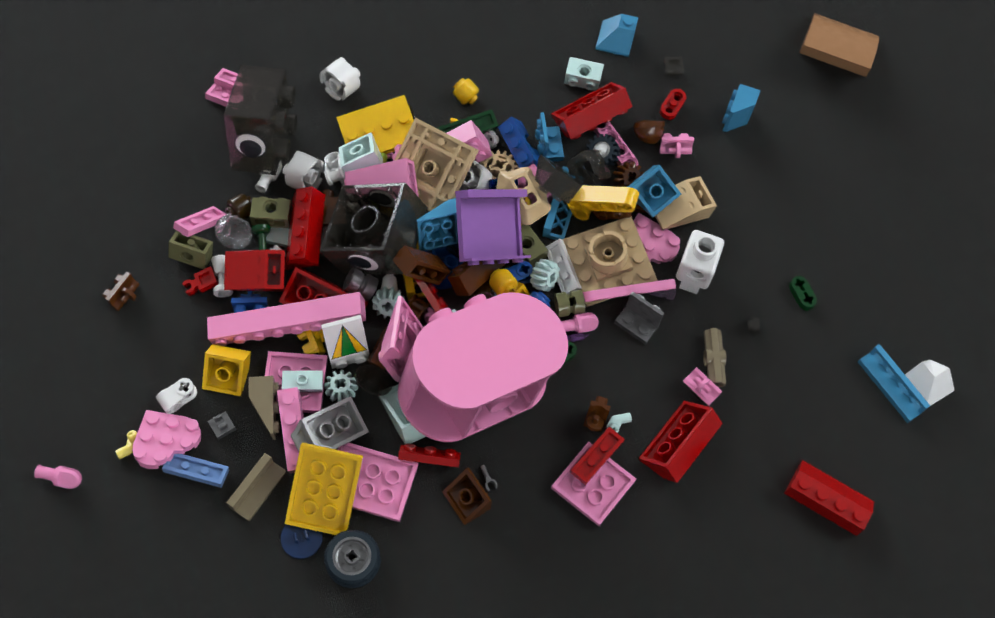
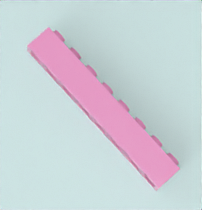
(283, 319)

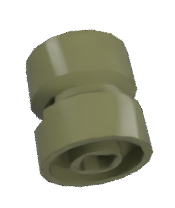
(562, 303)

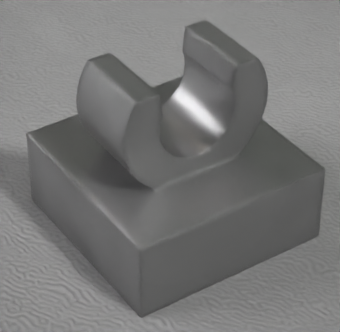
(221, 425)

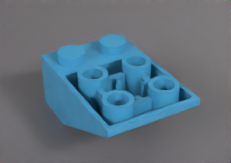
(438, 227)

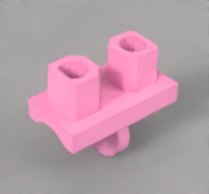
(676, 145)
(702, 386)

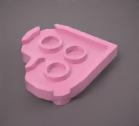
(658, 243)
(162, 437)

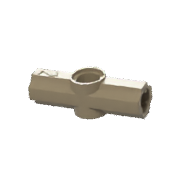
(714, 357)

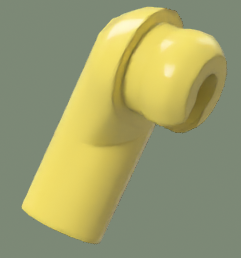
(127, 450)

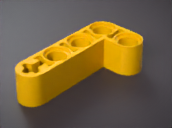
(603, 199)

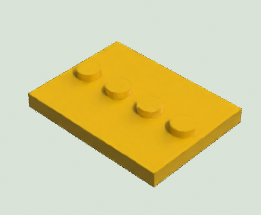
(386, 120)
(323, 489)

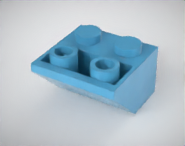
(740, 107)

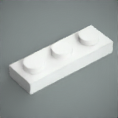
(568, 279)

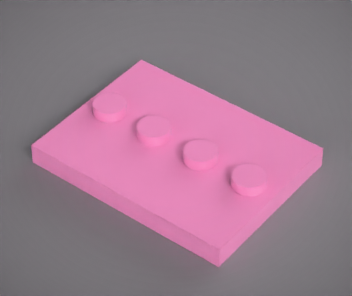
(382, 482)

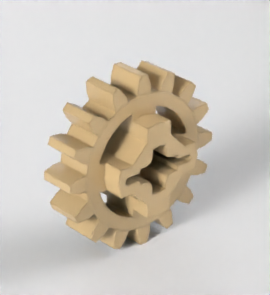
(499, 163)

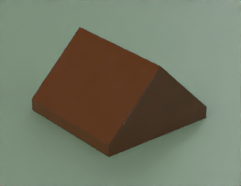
(467, 497)

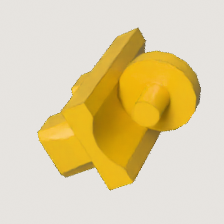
(315, 342)

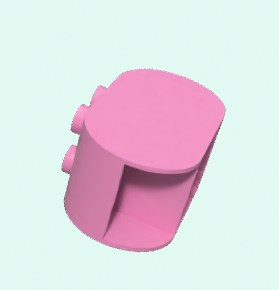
(480, 365)

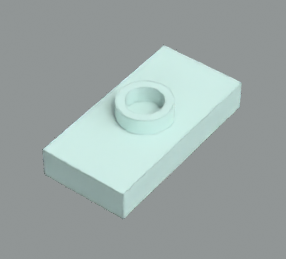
(304, 380)

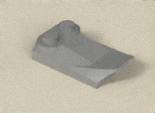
(331, 426)

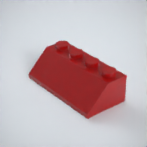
(592, 110)
(305, 228)
(308, 286)
(681, 440)
(830, 498)

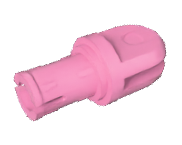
(581, 323)
(60, 477)

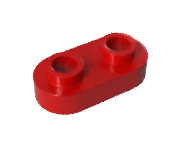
(672, 105)

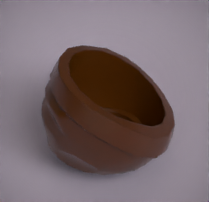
(649, 130)

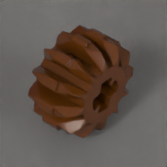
(622, 174)

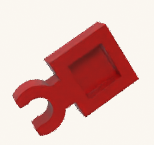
(203, 281)

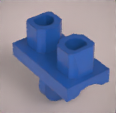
(249, 302)

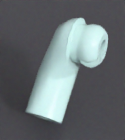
(616, 421)

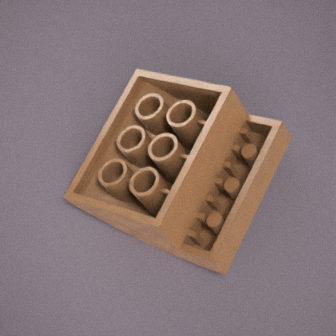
(840, 45)

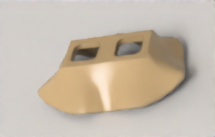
(531, 212)

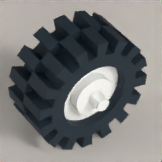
(607, 147)

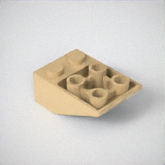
(691, 206)

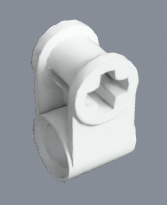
(333, 170)
(175, 397)

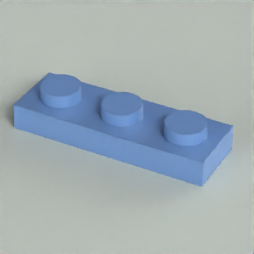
(197, 469)

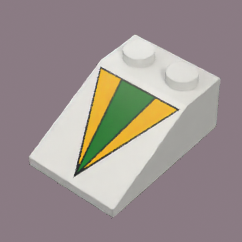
(345, 342)

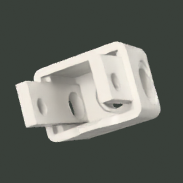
(700, 255)

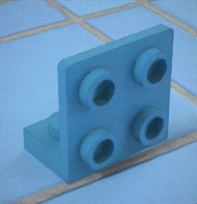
(549, 140)

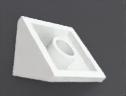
(931, 380)

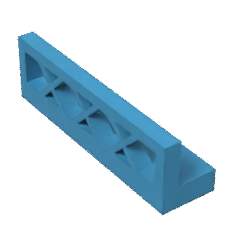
(552, 216)
(893, 384)

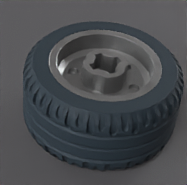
(342, 549)

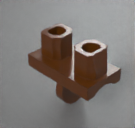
(122, 291)
(597, 414)

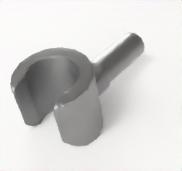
(487, 478)

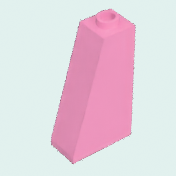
(390, 172)

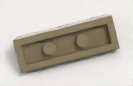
(256, 487)

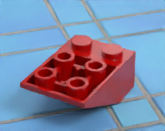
(254, 270)

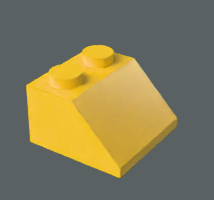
(225, 369)

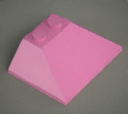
(399, 338)

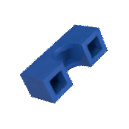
(515, 138)

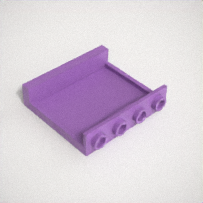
(489, 225)

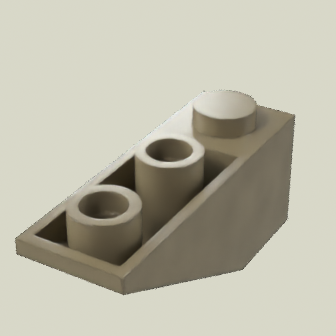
(263, 398)

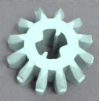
(544, 275)
(381, 301)
(340, 380)

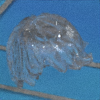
(233, 231)

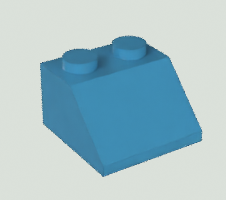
(655, 190)

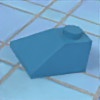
(617, 34)

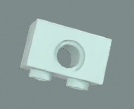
(579, 67)

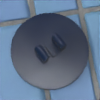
(300, 542)

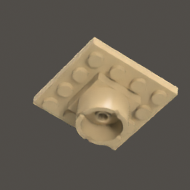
(438, 160)
(609, 257)

